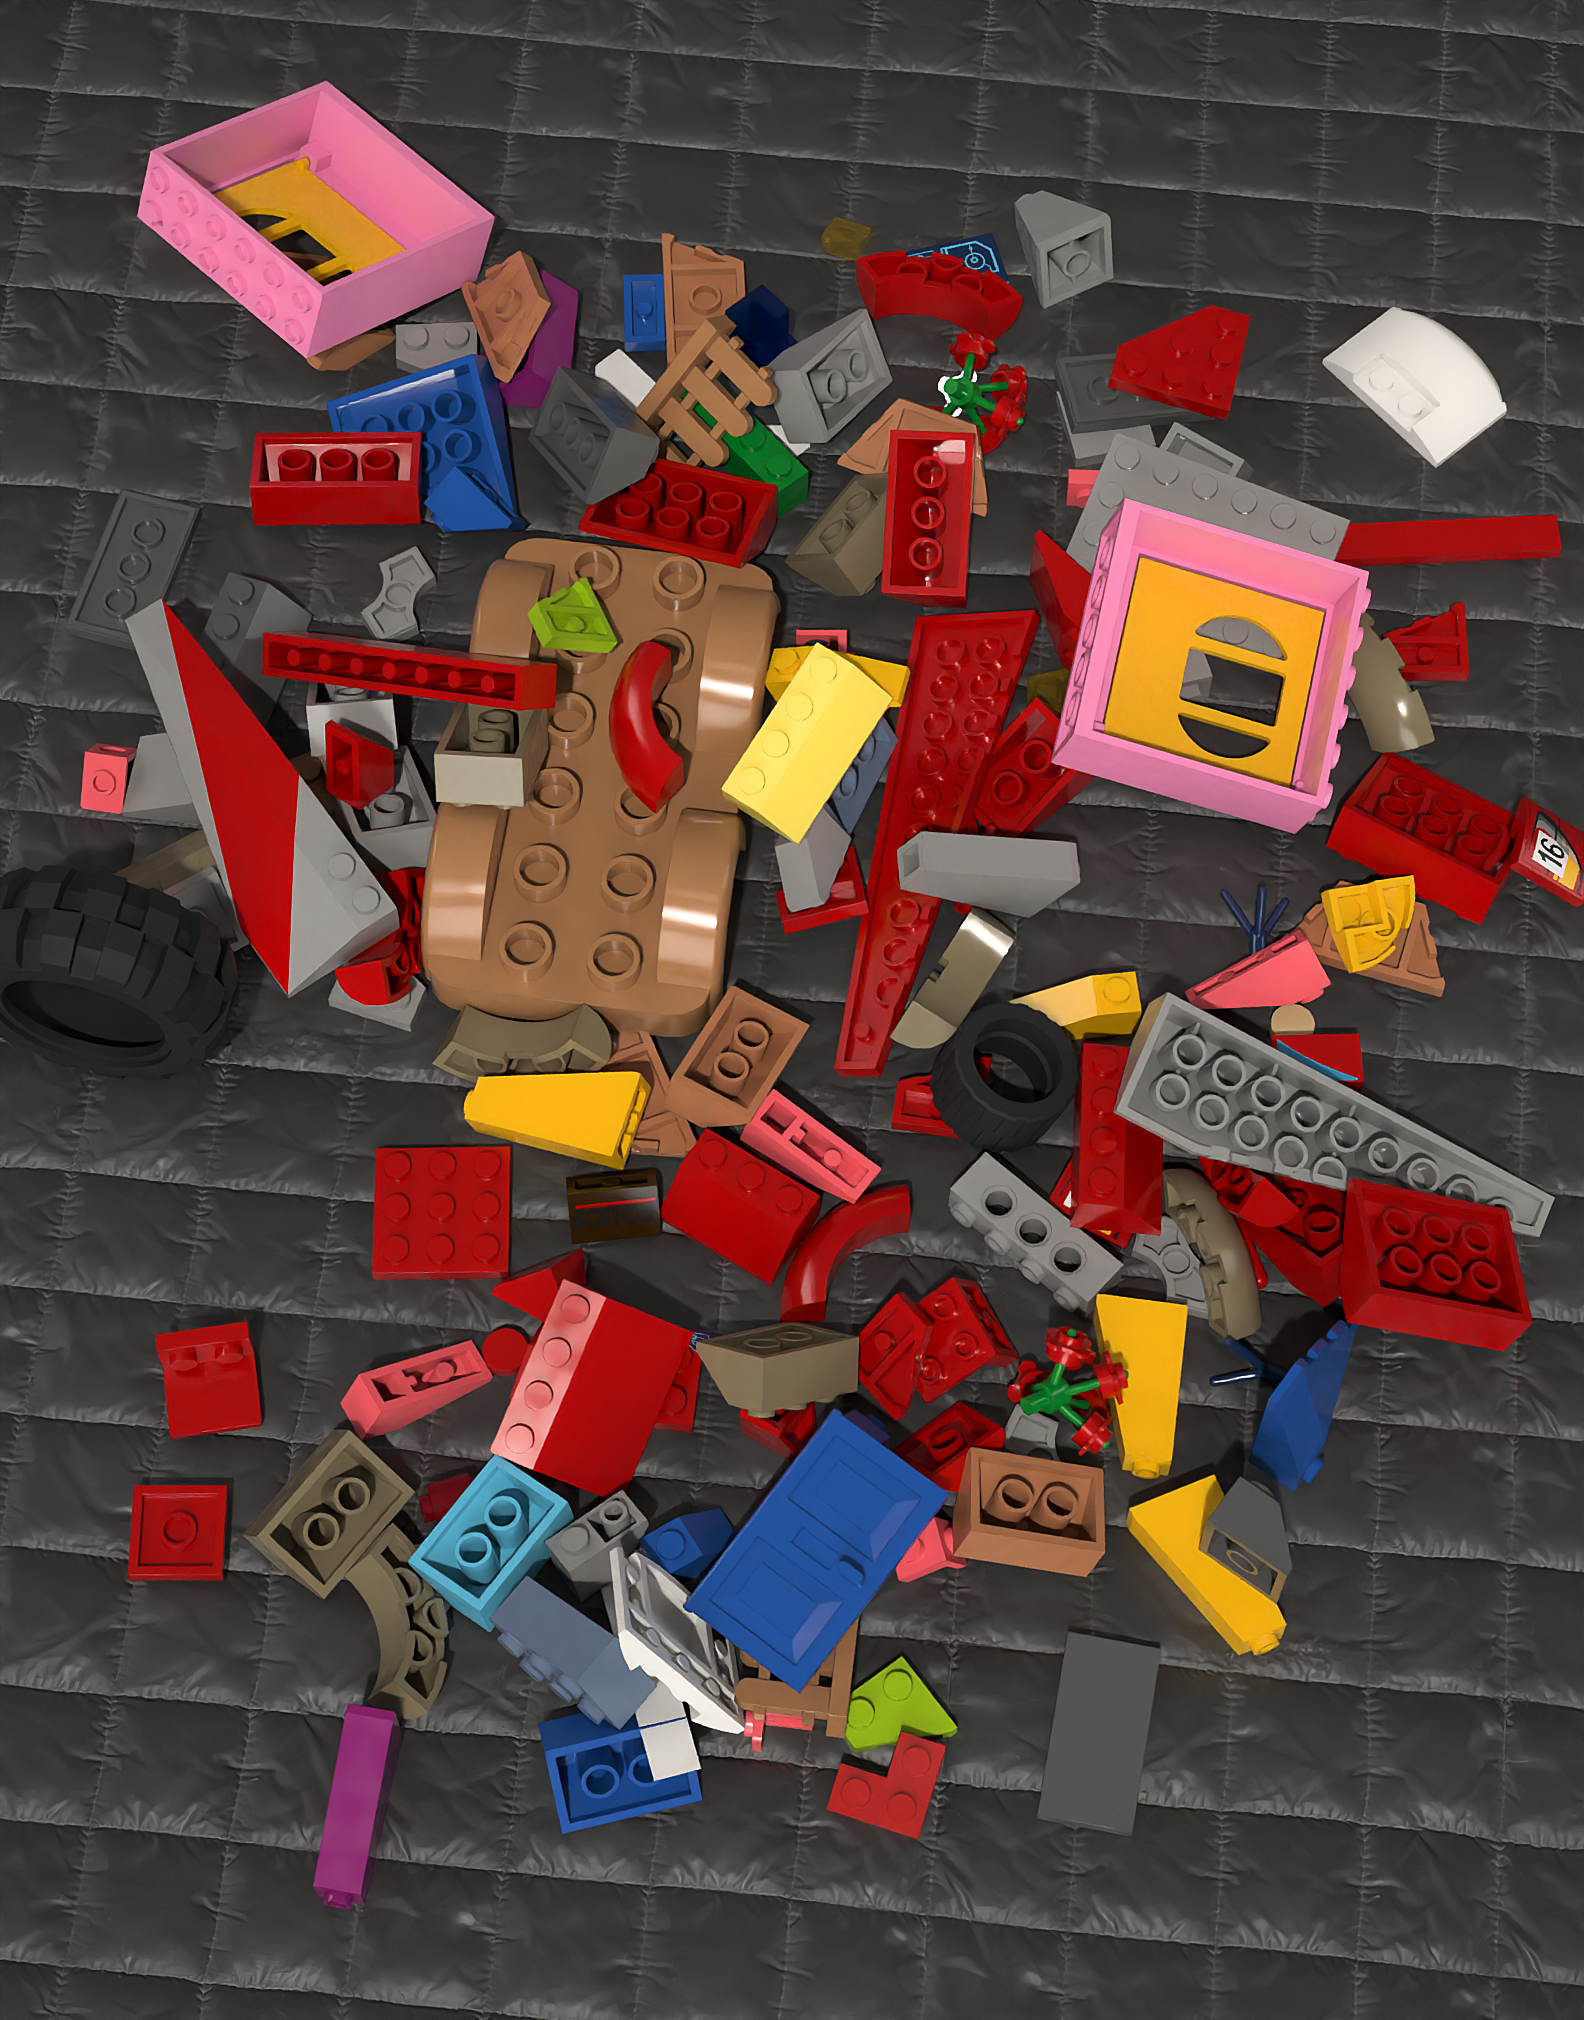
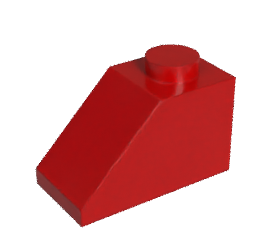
(356, 766)

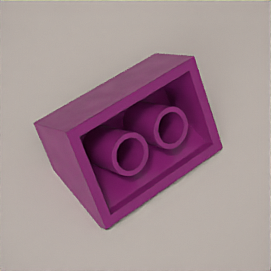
(549, 347)

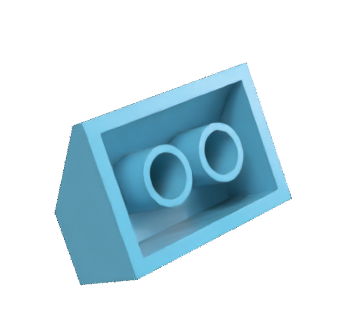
(491, 1540)

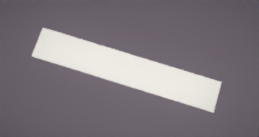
(668, 1745)

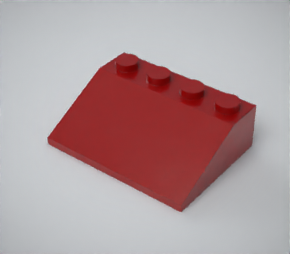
(689, 513)
(1429, 828)
(1431, 1267)
(591, 1390)

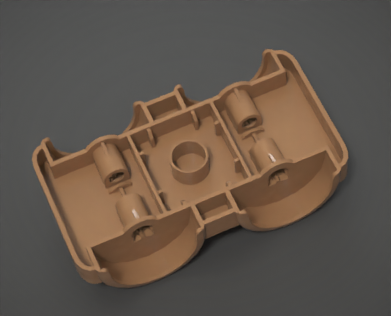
(585, 882)

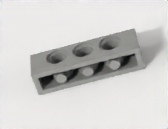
(993, 1184)

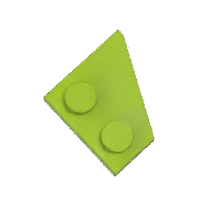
(572, 621)
(891, 1704)

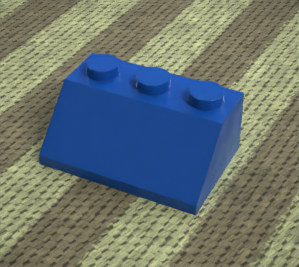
(605, 1773)

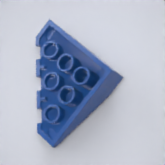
(453, 408)
(1302, 1411)

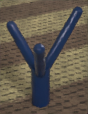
(1259, 935)
(1264, 1369)

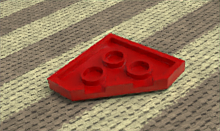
(1185, 362)

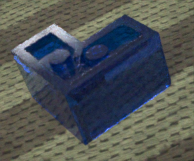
(761, 325)

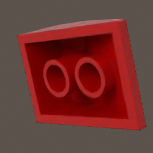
(1061, 594)
(1021, 781)
(1309, 1244)

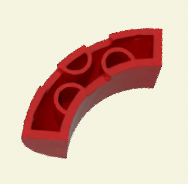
(939, 289)
(640, 751)
(384, 969)
(1252, 1195)
(832, 1240)

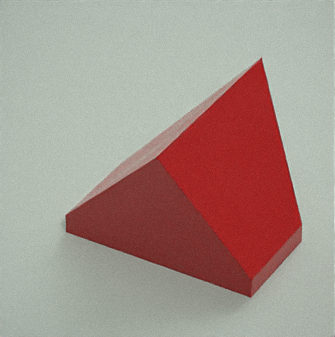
(538, 1286)
(784, 1432)

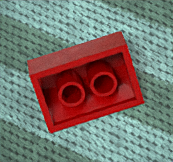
(739, 1207)

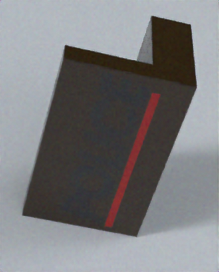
(613, 1206)

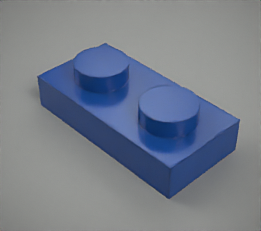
(644, 312)

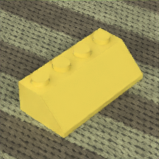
(806, 744)

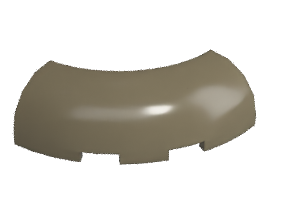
(1386, 704)
(950, 996)
(495, 1046)
(1228, 1271)
(408, 1625)

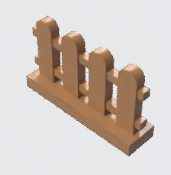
(689, 373)
(815, 1701)

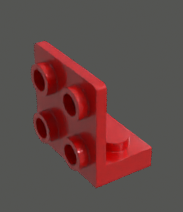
(962, 1338)
(210, 1380)

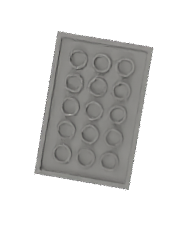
(1211, 496)

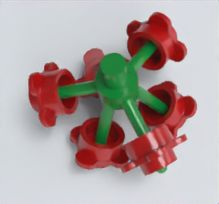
(1006, 386)
(1082, 1402)

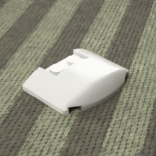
(1420, 382)
(673, 1642)

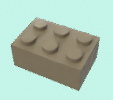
(490, 756)

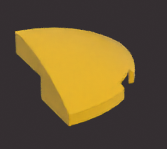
(1369, 919)

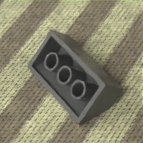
(592, 436)
(236, 638)

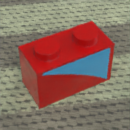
(1330, 1054)

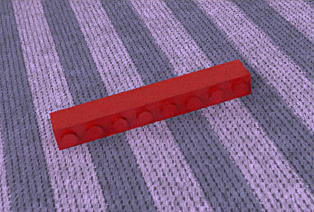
(410, 670)

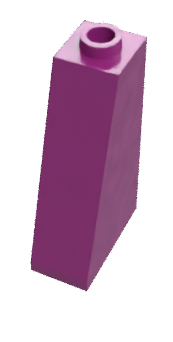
(357, 1805)

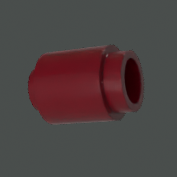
(442, 1496)

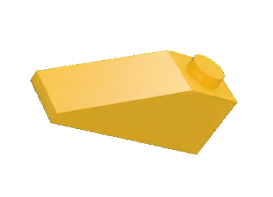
(787, 662)
(1091, 1005)

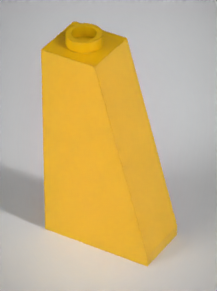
(562, 1113)
(1150, 1345)
(1171, 1533)

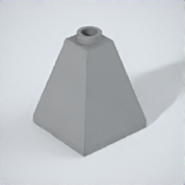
(1063, 245)

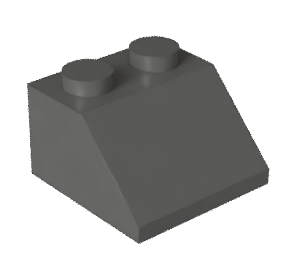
(1250, 1538)

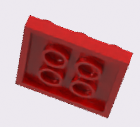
(441, 1213)

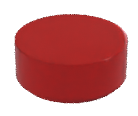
(504, 1351)

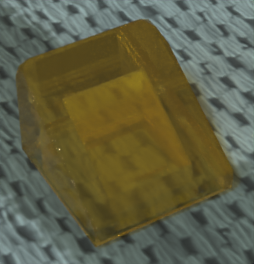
(846, 238)
(1049, 687)

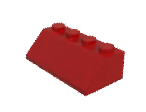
(337, 478)
(928, 518)
(1113, 1160)

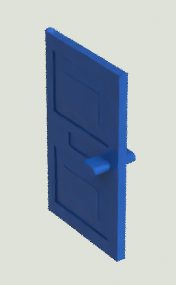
(816, 1551)

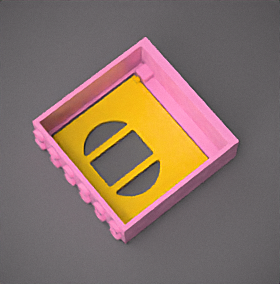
(343, 183)
(1141, 730)

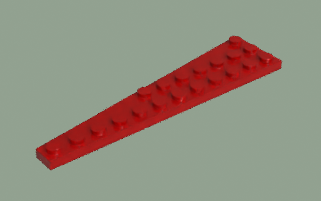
(946, 736)

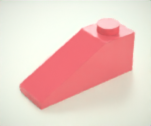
(1271, 977)
(807, 1149)
(413, 1388)

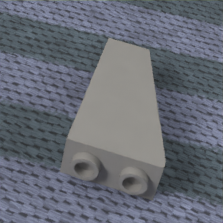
(989, 870)

